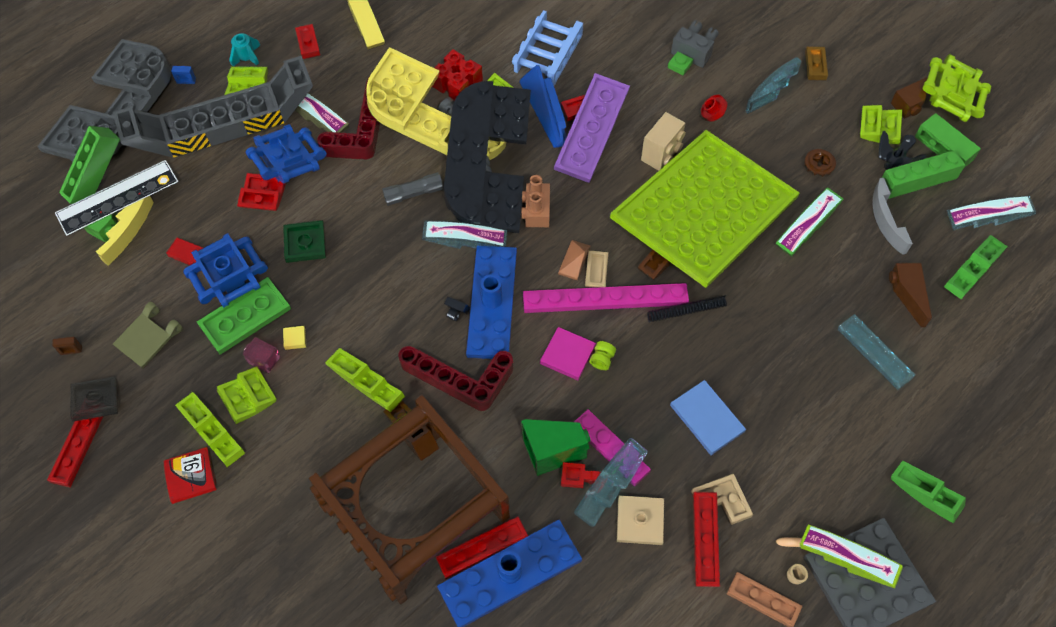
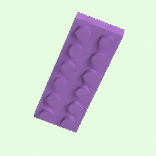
(591, 128)

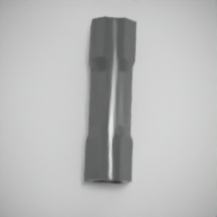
(398, 193)

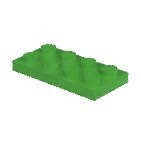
(243, 316)

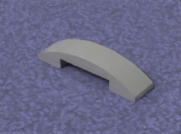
(895, 236)

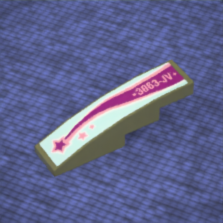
(321, 115)

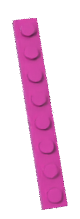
(605, 298)

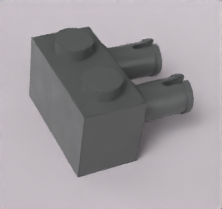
(695, 45)

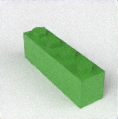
(89, 164)
(923, 173)

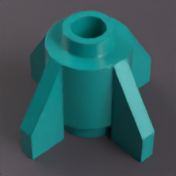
(243, 49)

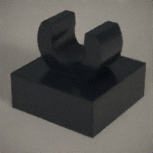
(455, 308)

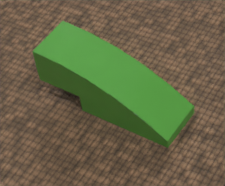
(929, 491)

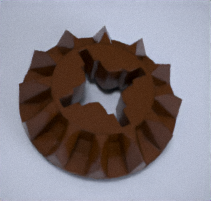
(815, 156)

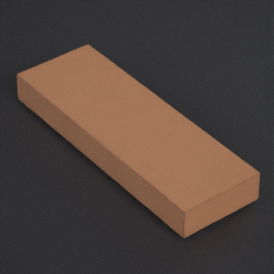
(764, 600)

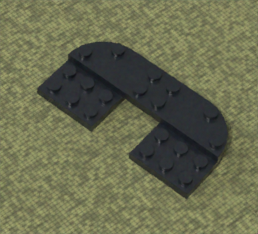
(481, 115)

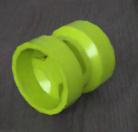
(603, 353)

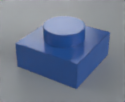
(183, 74)

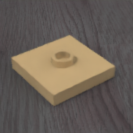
(640, 520)

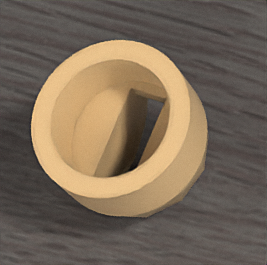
(799, 572)

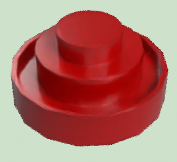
(714, 108)

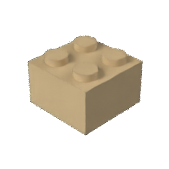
(663, 141)

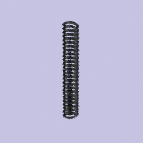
(702, 307)

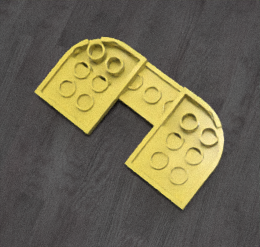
(396, 100)

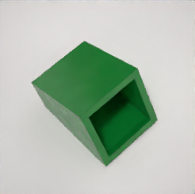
(554, 443)

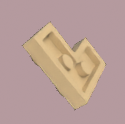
(730, 497)

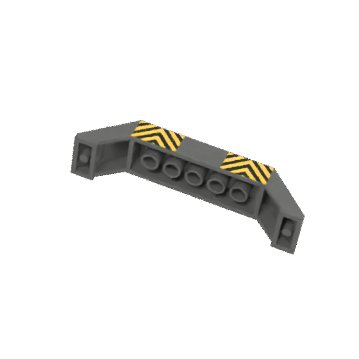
(218, 118)

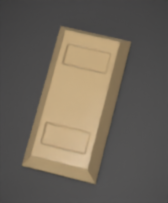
(596, 269)

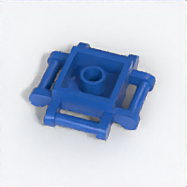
(285, 154)
(225, 270)

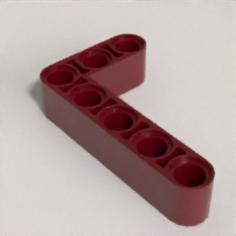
(353, 145)
(458, 379)

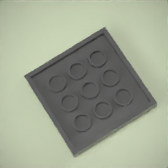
(864, 601)

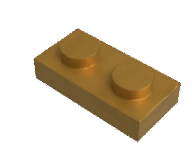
(816, 63)

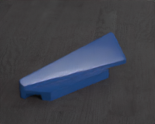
(546, 105)

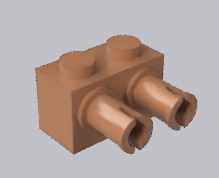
(537, 203)

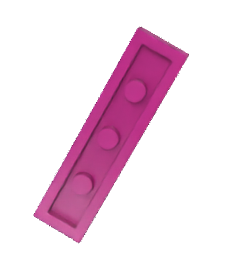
(607, 442)

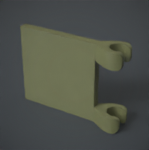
(144, 337)

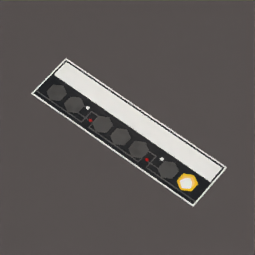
(115, 197)

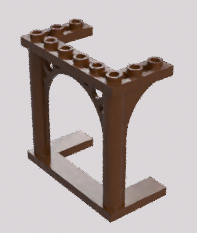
(401, 570)

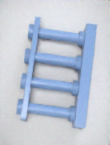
(559, 59)

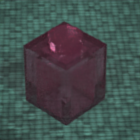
(261, 355)

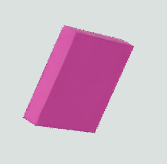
(568, 353)

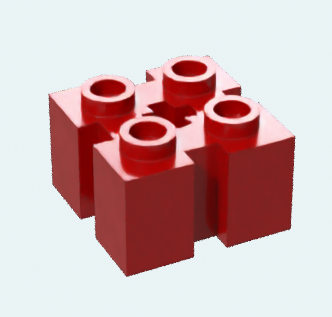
(457, 74)

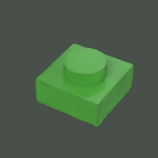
(680, 63)

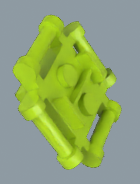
(956, 88)

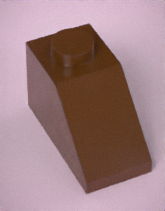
(910, 98)

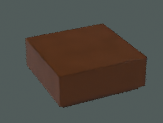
(67, 345)

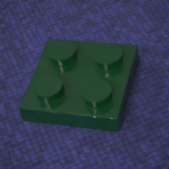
(304, 241)

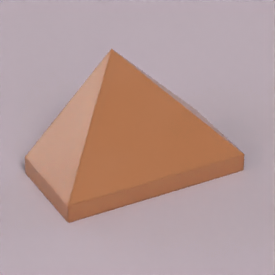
(574, 260)

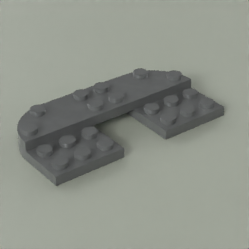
(132, 67)

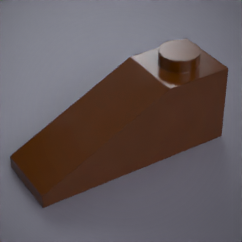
(911, 289)
(422, 441)

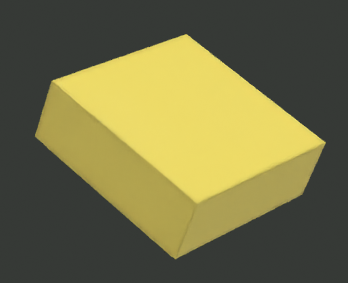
(294, 337)

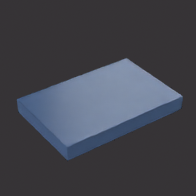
(707, 417)

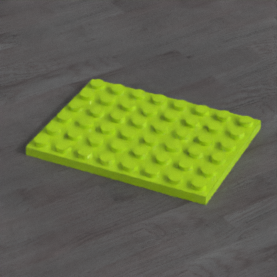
(704, 207)

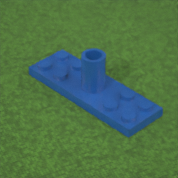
(491, 301)
(490, 586)

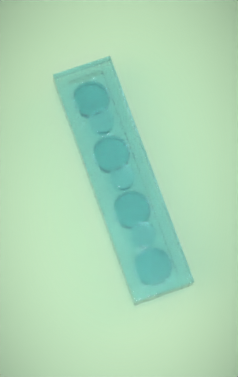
(876, 352)

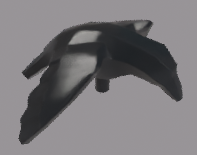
(897, 156)

